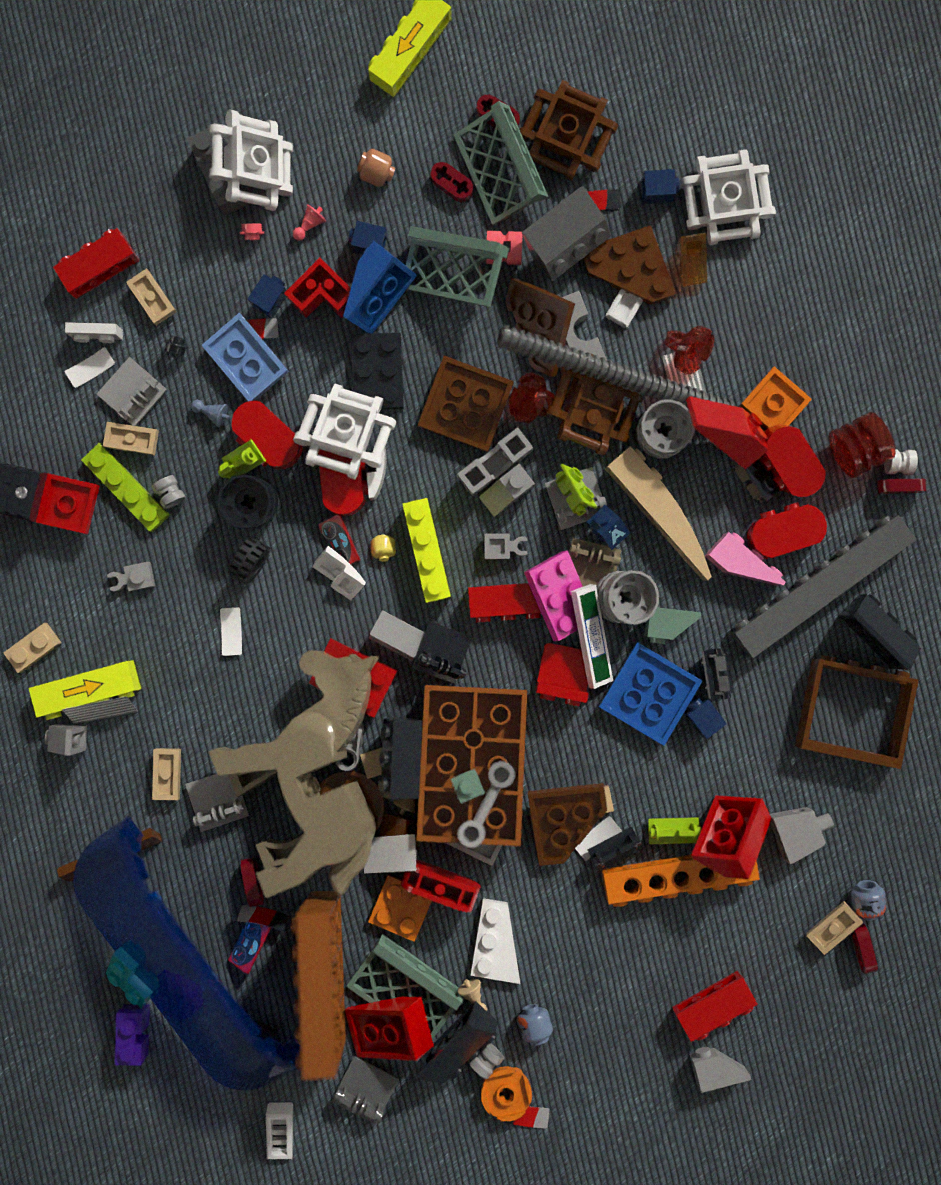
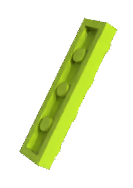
(125, 487)

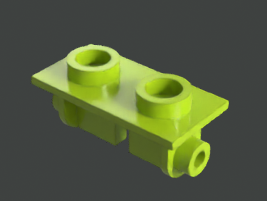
(241, 460)
(571, 481)
(673, 830)

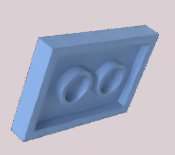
(245, 358)

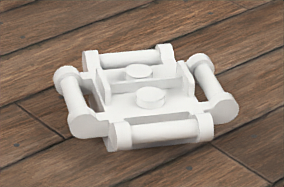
(252, 158)
(728, 196)
(344, 430)

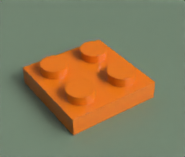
(776, 400)
(399, 909)

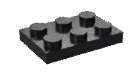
(378, 367)

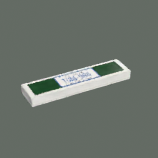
(592, 636)

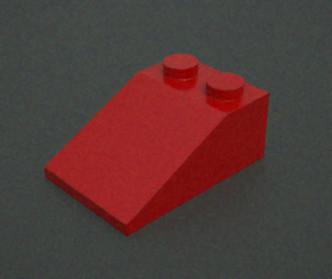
(729, 429)
(381, 675)
(390, 1029)

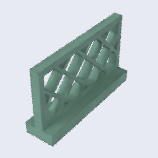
(520, 157)
(462, 246)
(413, 969)

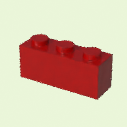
(95, 263)
(502, 601)
(715, 1006)

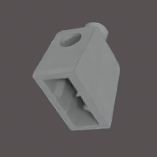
(799, 832)

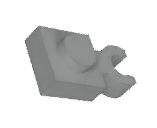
(499, 546)
(136, 577)

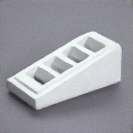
(279, 1115)

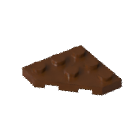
(632, 265)
(540, 315)
(564, 819)

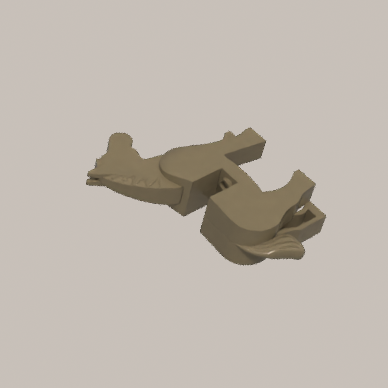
(336, 824)

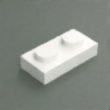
(84, 331)

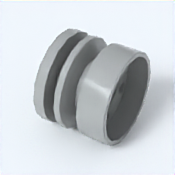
(671, 417)
(639, 597)

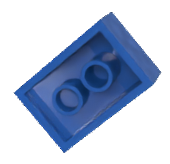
(376, 287)

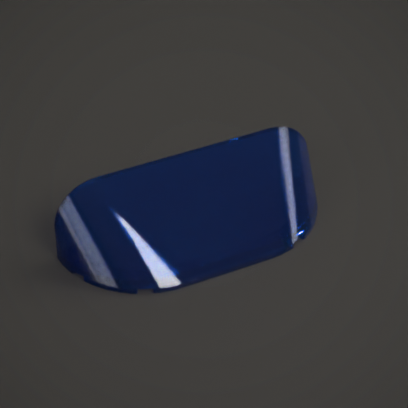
(183, 984)

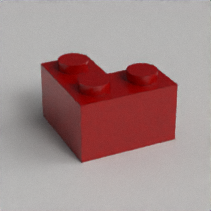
(319, 285)

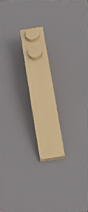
(659, 506)

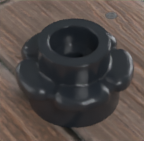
(176, 345)

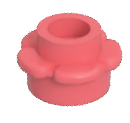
(252, 231)

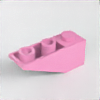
(736, 559)

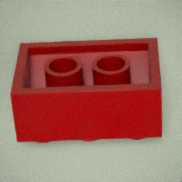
(732, 836)

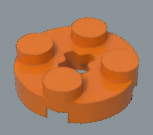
(519, 1100)

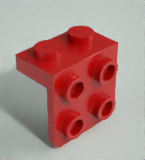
(562, 675)

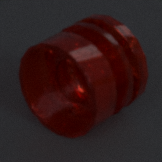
(862, 444)

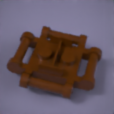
(568, 129)
(594, 408)

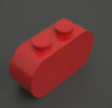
(269, 434)
(792, 461)
(339, 492)
(787, 530)
(441, 886)

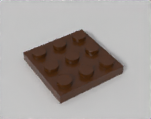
(465, 404)

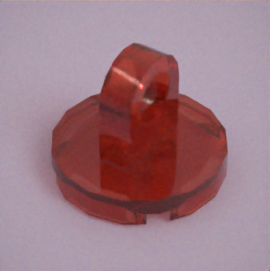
(690, 348)
(529, 398)

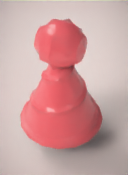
(311, 219)

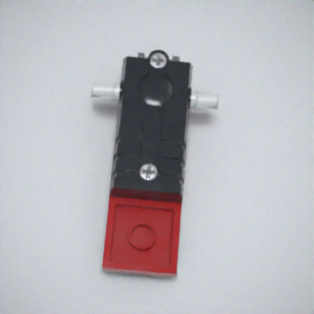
(46, 498)

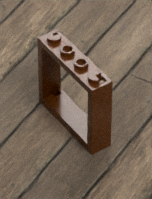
(901, 721)

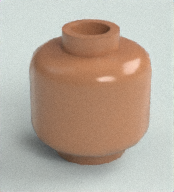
(375, 167)

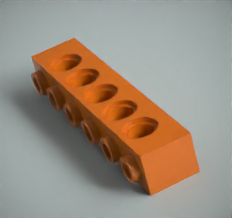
(615, 878)

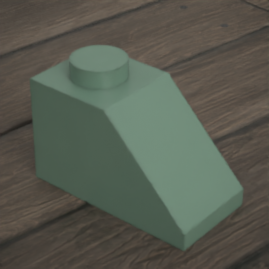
(668, 624)

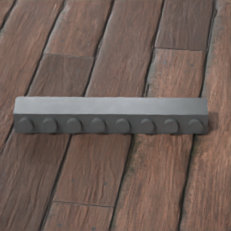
(822, 586)

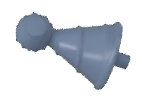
(215, 413)

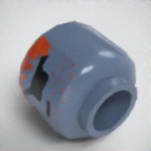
(868, 900)
(535, 1024)

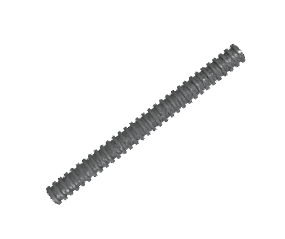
(599, 367)

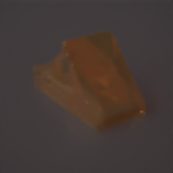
(693, 259)

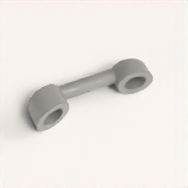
(501, 776)

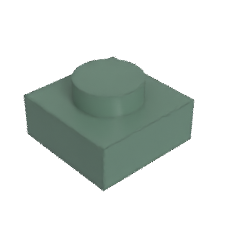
(467, 785)

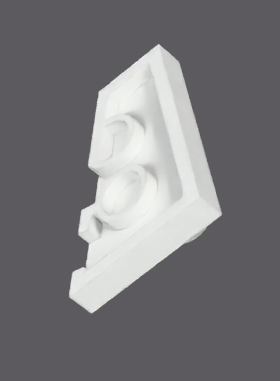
(494, 945)

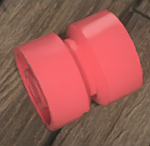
(514, 239)

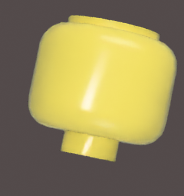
(383, 547)

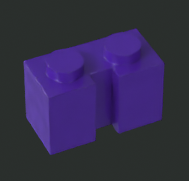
(130, 1043)

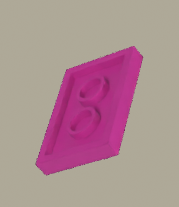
(552, 589)

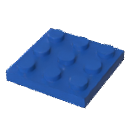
(650, 693)

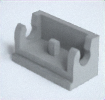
(396, 635)

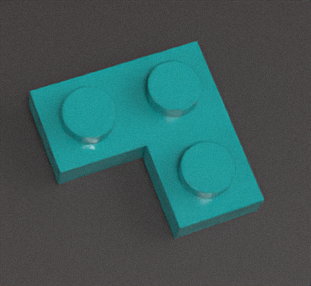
(122, 974)

